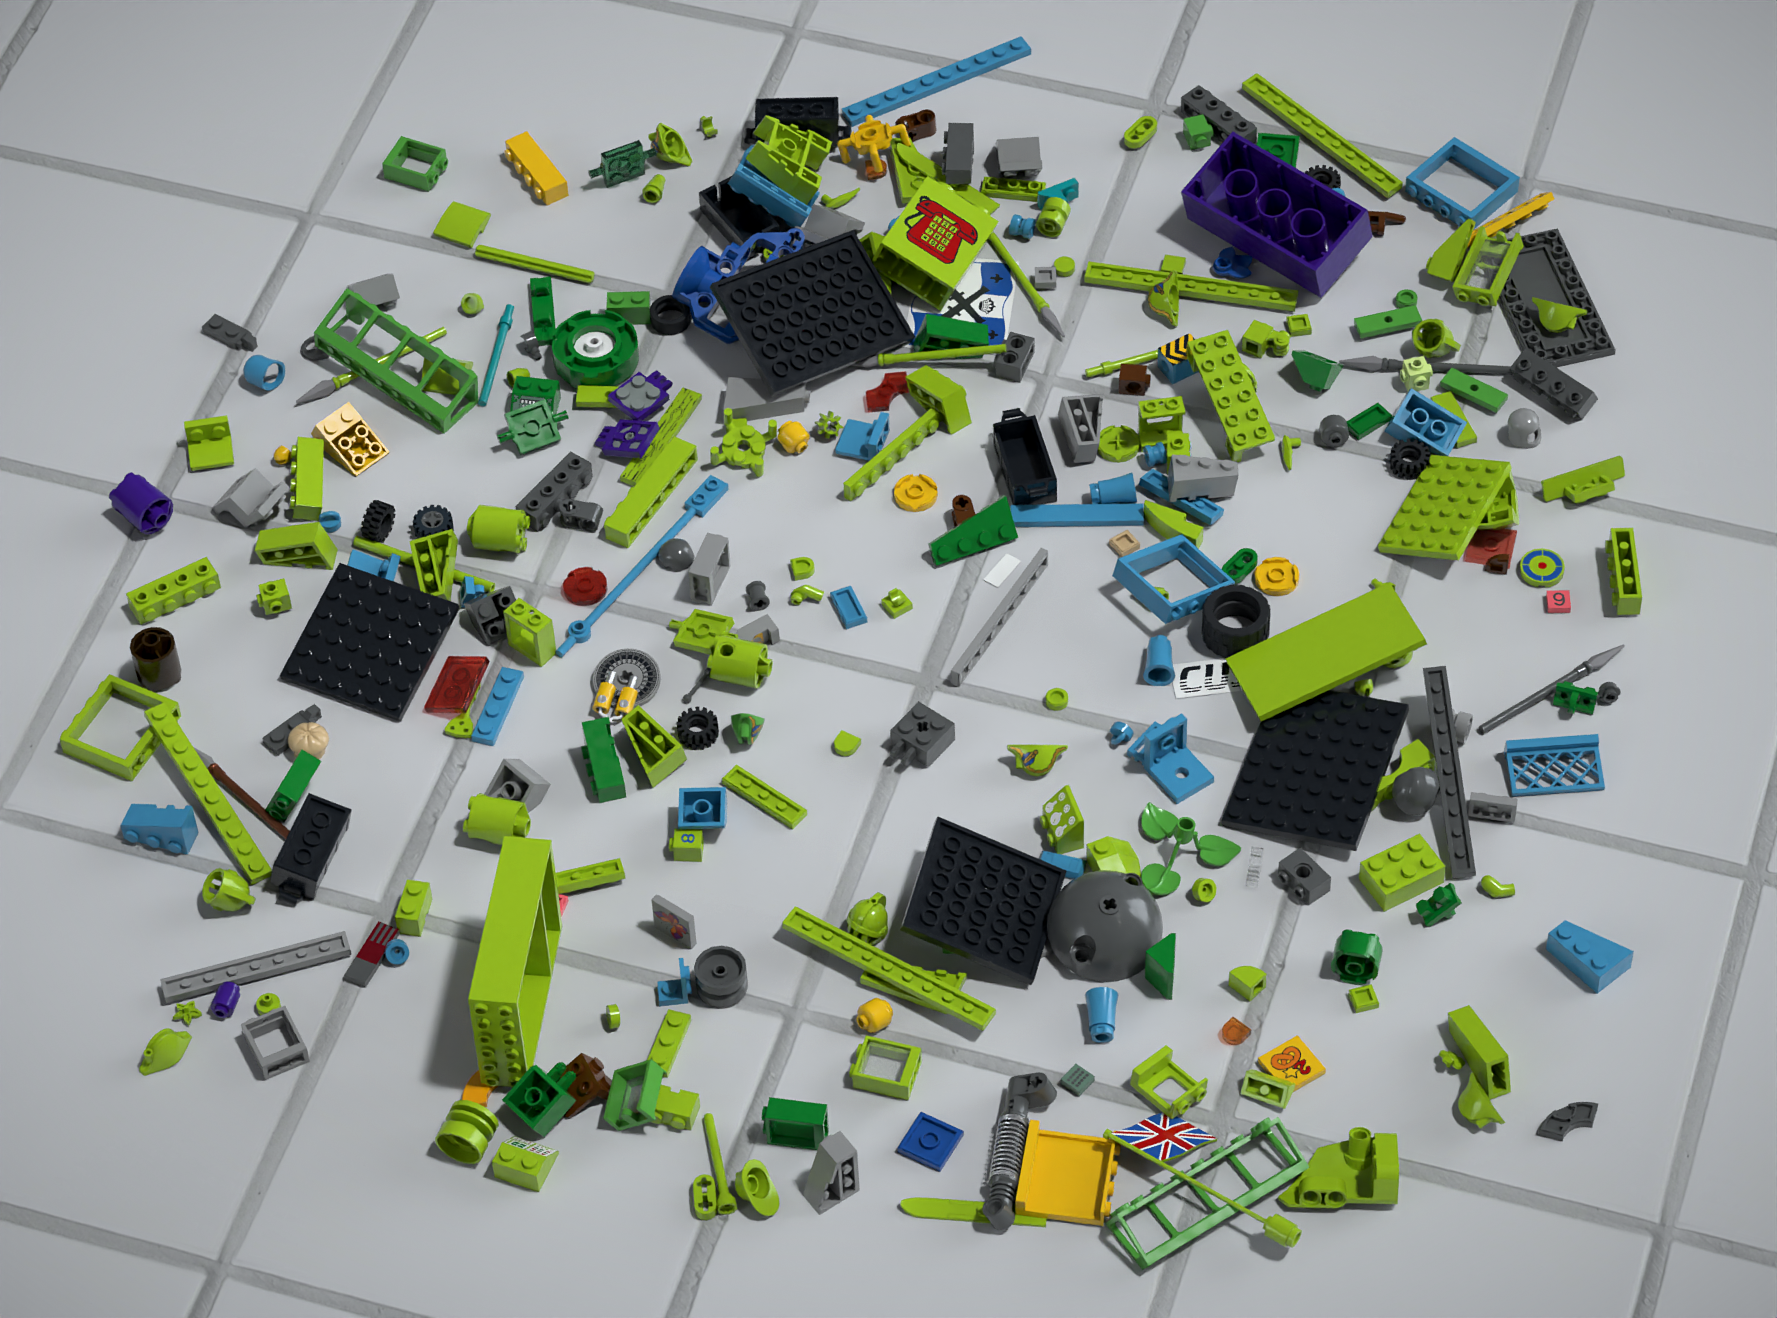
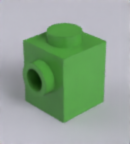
(1197, 132)

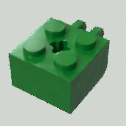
(540, 1098)

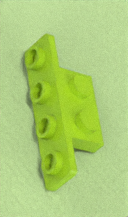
(1584, 482)

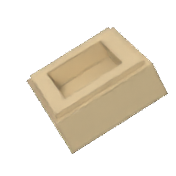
(1124, 543)

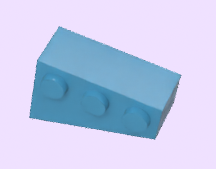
(161, 827)
(1588, 955)

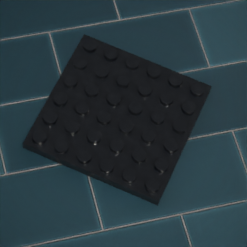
(370, 642)
(983, 900)

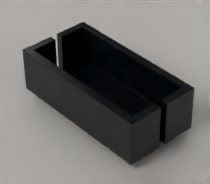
(735, 214)

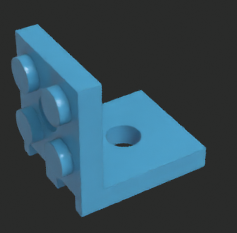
(1167, 756)

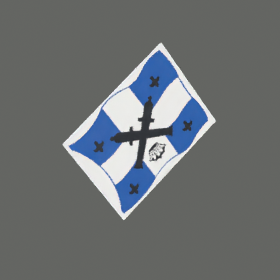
(981, 297)

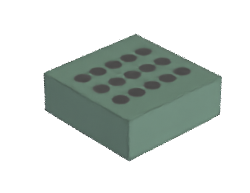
(1077, 1079)

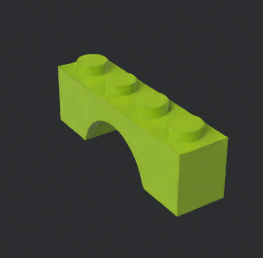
(1410, 756)

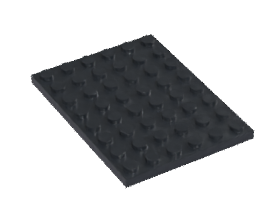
(812, 312)
(1317, 769)

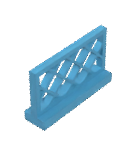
(1556, 747)

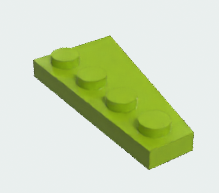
(907, 177)
(953, 980)

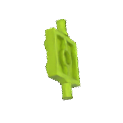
(700, 630)

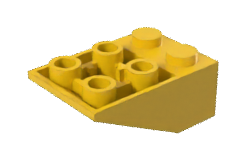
(350, 440)

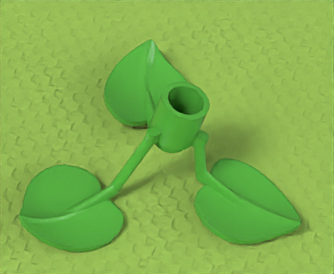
(1160, 823)

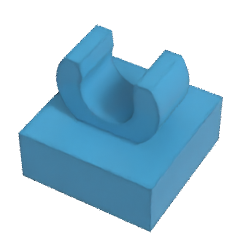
(469, 591)

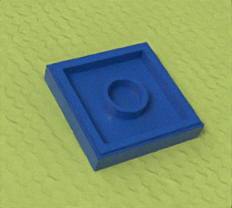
(930, 1141)

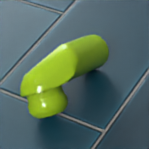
(804, 592)
(1495, 889)

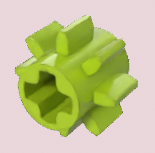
(822, 423)

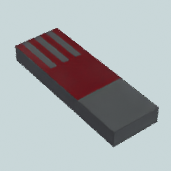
(371, 954)

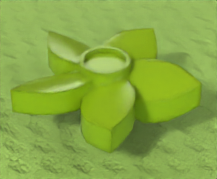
(187, 1012)

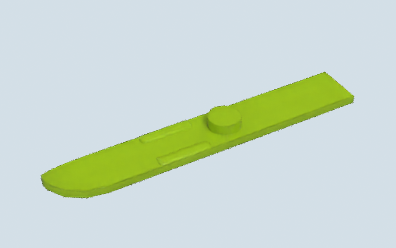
(934, 171)
(959, 1211)

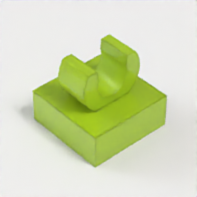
(896, 603)

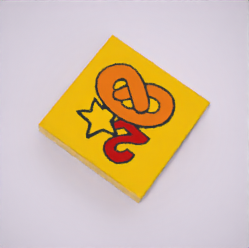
(1292, 1063)

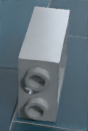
(709, 569)
(281, 1060)

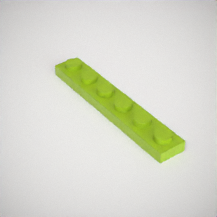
(891, 454)

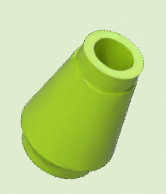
(654, 189)

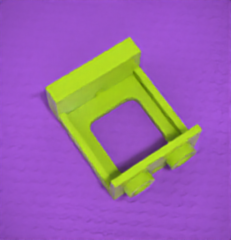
(1157, 431)
(1157, 1070)

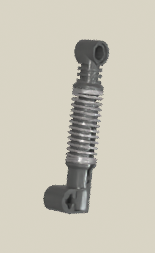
(1008, 1145)

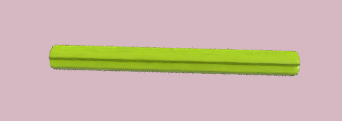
(534, 263)

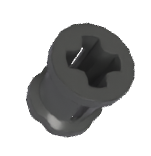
(757, 595)

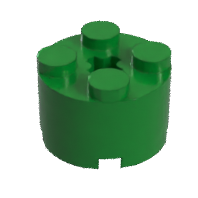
(1356, 957)

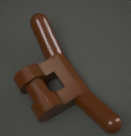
(1380, 217)

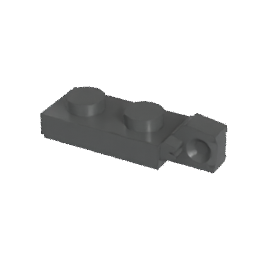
(229, 333)
(278, 738)

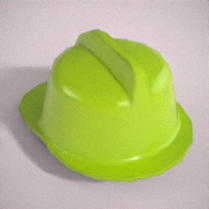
(756, 1187)

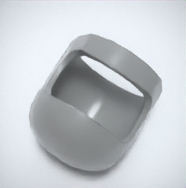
(1520, 425)

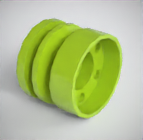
(466, 1131)

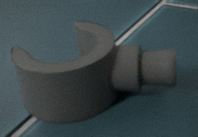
(532, 344)

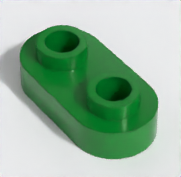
(1235, 566)

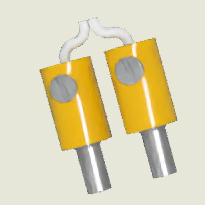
(606, 693)

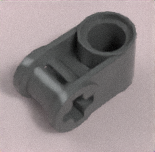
(581, 516)

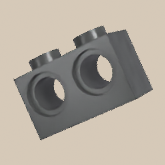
(1016, 360)

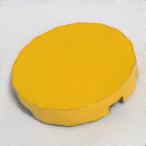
(915, 493)
(1276, 576)

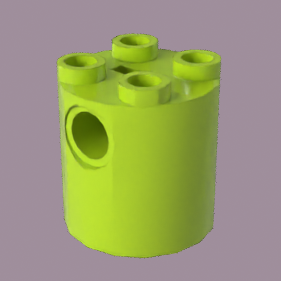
(498, 529)
(739, 661)
(496, 817)

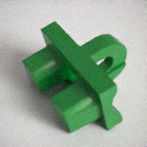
(1567, 696)
(1444, 896)

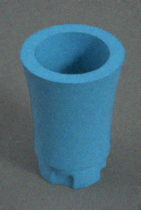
(1114, 490)
(1159, 663)
(1101, 1013)

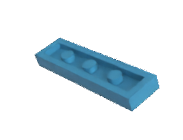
(1200, 507)
(497, 706)

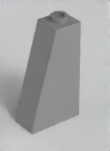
(752, 400)

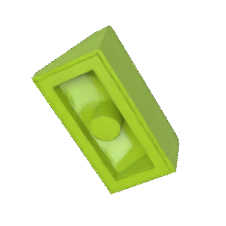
(1267, 1088)

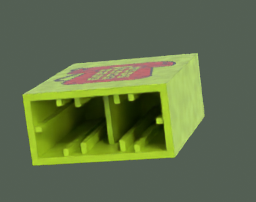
(934, 242)

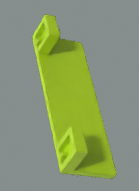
(1230, 392)

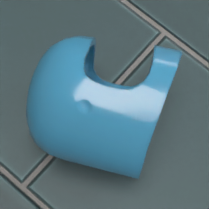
(256, 369)

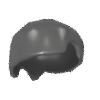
(676, 554)

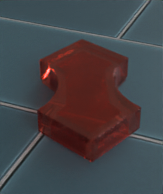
(882, 396)

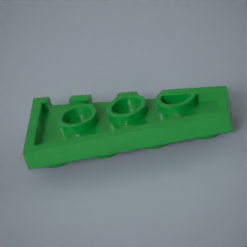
(983, 530)

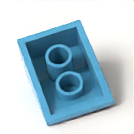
(1426, 422)

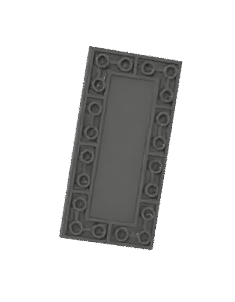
(1549, 273)

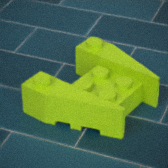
(786, 154)

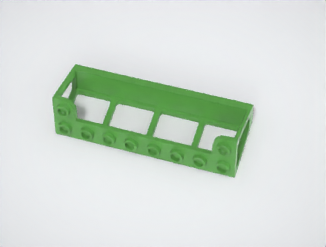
(379, 374)
(1218, 1214)

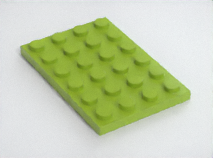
(1444, 507)

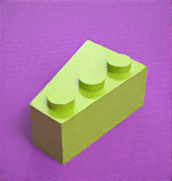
(942, 394)
(297, 545)
(435, 562)
(654, 746)

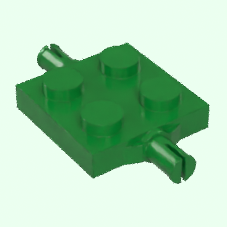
(532, 427)

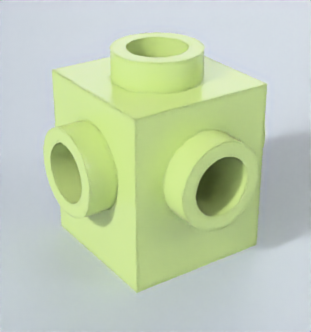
(1416, 373)

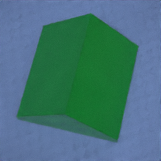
(1161, 965)

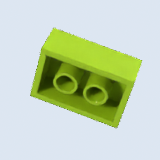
(1402, 872)

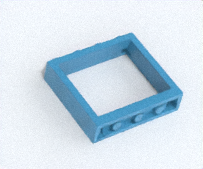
(1476, 162)
(1129, 567)

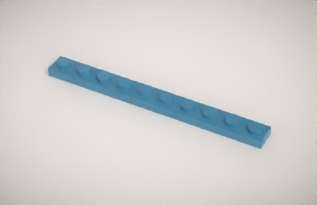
(937, 81)

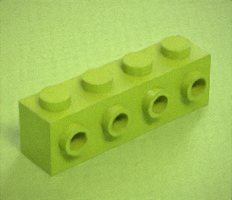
(308, 478)
(1625, 571)
(173, 590)

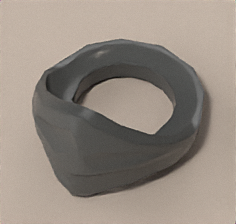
(313, 353)

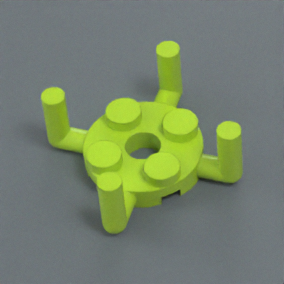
(743, 435)

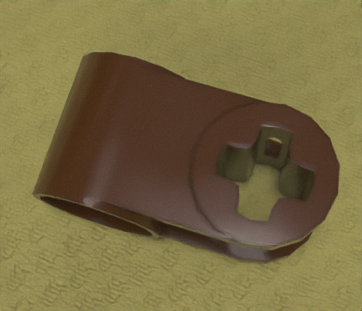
(919, 124)
(962, 509)

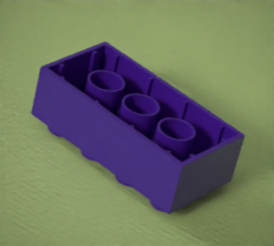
(1277, 214)

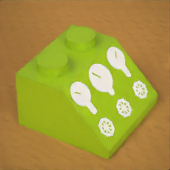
(1063, 822)

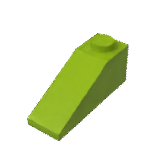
(1449, 256)

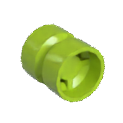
(1053, 217)

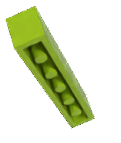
(650, 492)

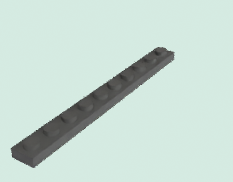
(1449, 772)

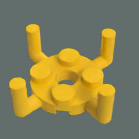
(870, 138)

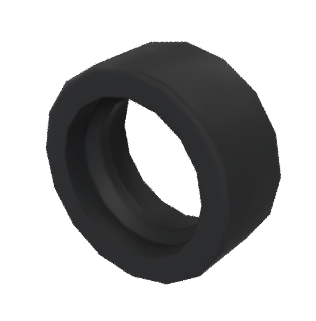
(669, 327)

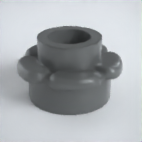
(1608, 692)

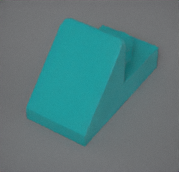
(1066, 190)

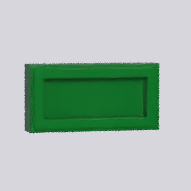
(1368, 421)

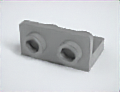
(1492, 807)

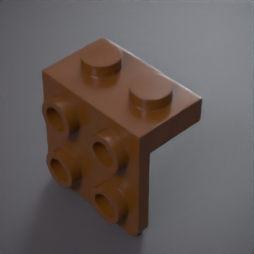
(588, 1084)

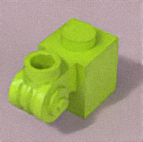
(1261, 337)

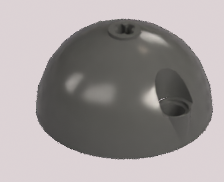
(1115, 935)

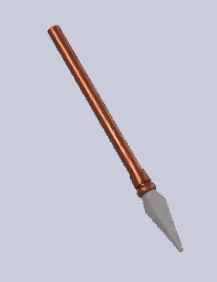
(221, 776)

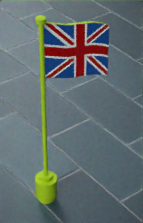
(1165, 1139)

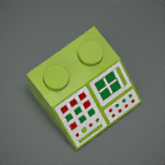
(523, 1163)

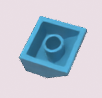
(702, 808)

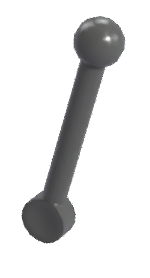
(688, 697)

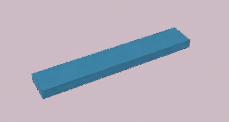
(1078, 515)

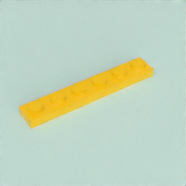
(1520, 212)

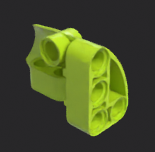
(1349, 1172)

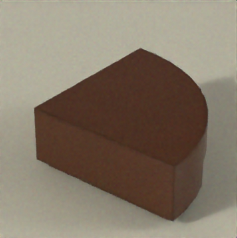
(1498, 564)

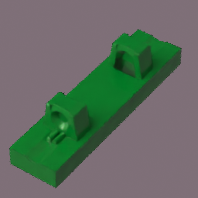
(543, 310)

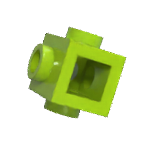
(274, 596)

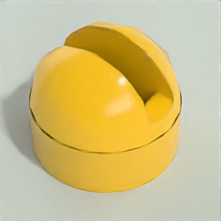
(282, 455)

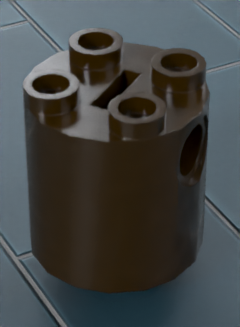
(155, 658)

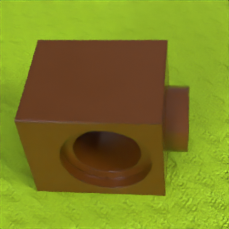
(1133, 379)

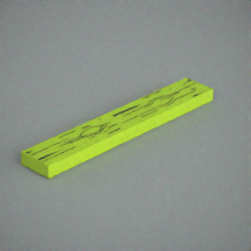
(670, 426)

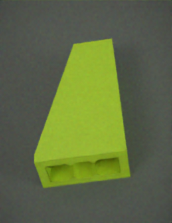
(1480, 1051)

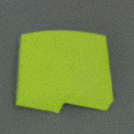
(461, 224)

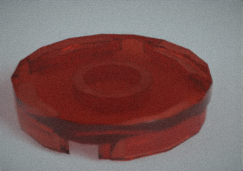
(585, 586)

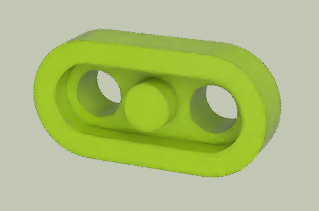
(1140, 132)

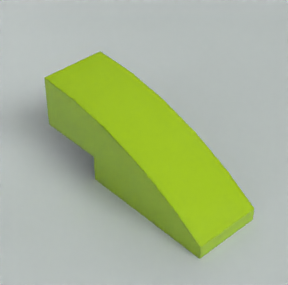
(1172, 523)

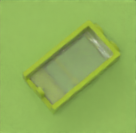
(1486, 268)

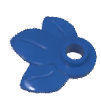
(1231, 264)

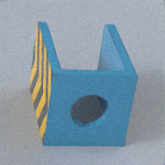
(1173, 359)

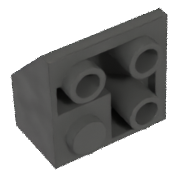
(488, 613)

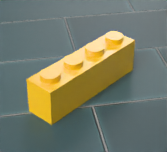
(536, 168)

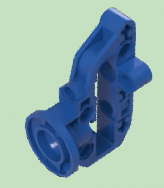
(706, 267)

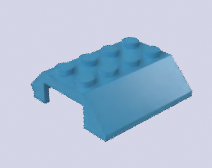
(763, 191)

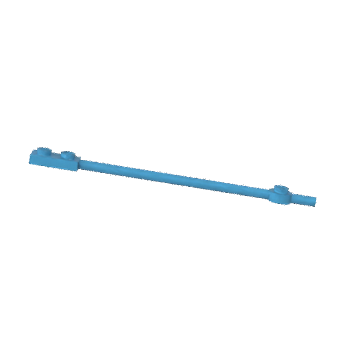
(698, 503)

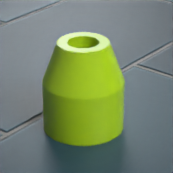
(511, 375)

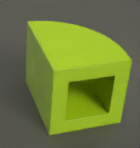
(1247, 981)

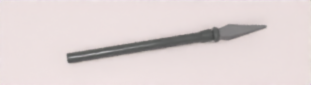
(1374, 363)
(1583, 669)

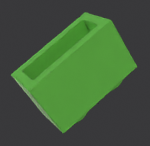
(631, 306)

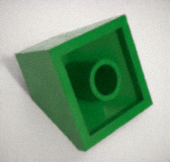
(1316, 369)

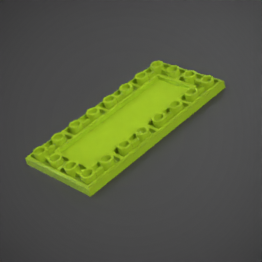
(1325, 651)

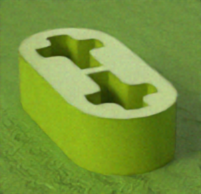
(709, 1197)

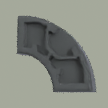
(1568, 1118)

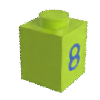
(687, 845)

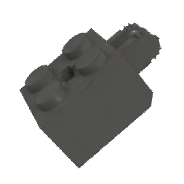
(921, 735)

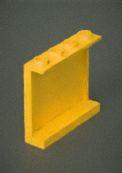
(1066, 1176)

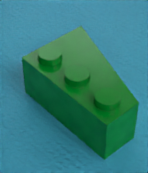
(950, 333)
(602, 760)

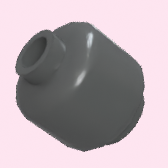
(1334, 430)

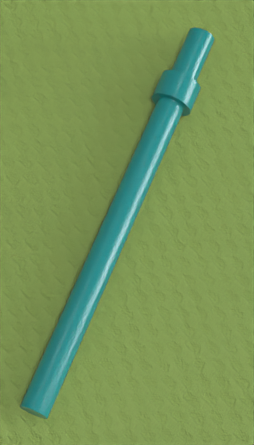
(504, 324)

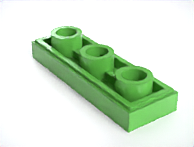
(1387, 321)
(1474, 390)

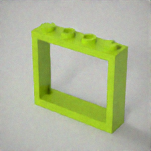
(143, 750)

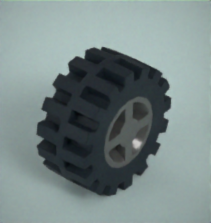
(432, 521)

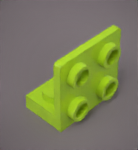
(209, 442)

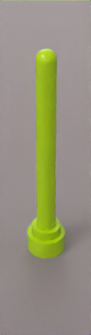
(726, 1202)

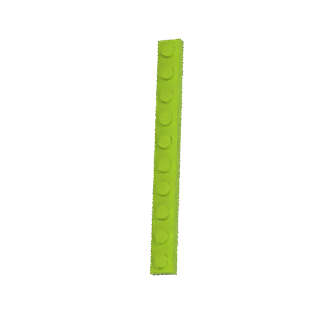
(1322, 135)
(1194, 286)
(208, 793)
(889, 968)

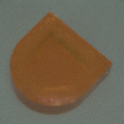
(871, 174)
(1235, 1032)

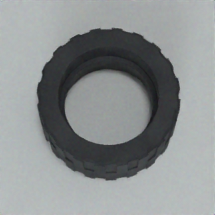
(1234, 601)

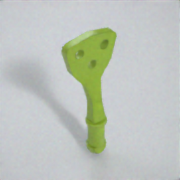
(460, 730)

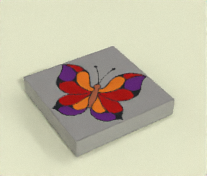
(674, 921)

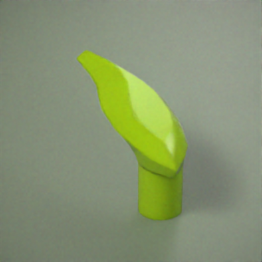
(840, 200)
(1287, 444)

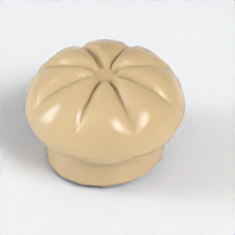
(310, 738)

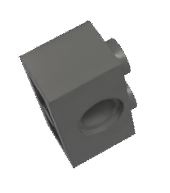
(1315, 880)

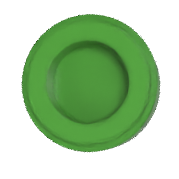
(1406, 298)

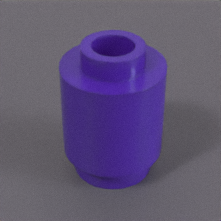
(225, 999)

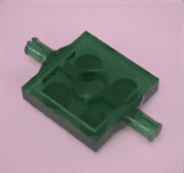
(622, 163)

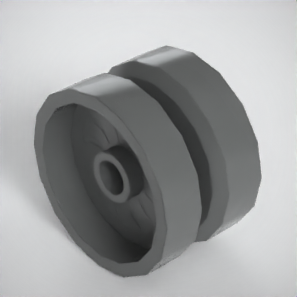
(721, 976)

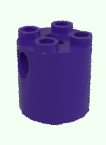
(141, 504)

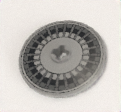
(627, 663)

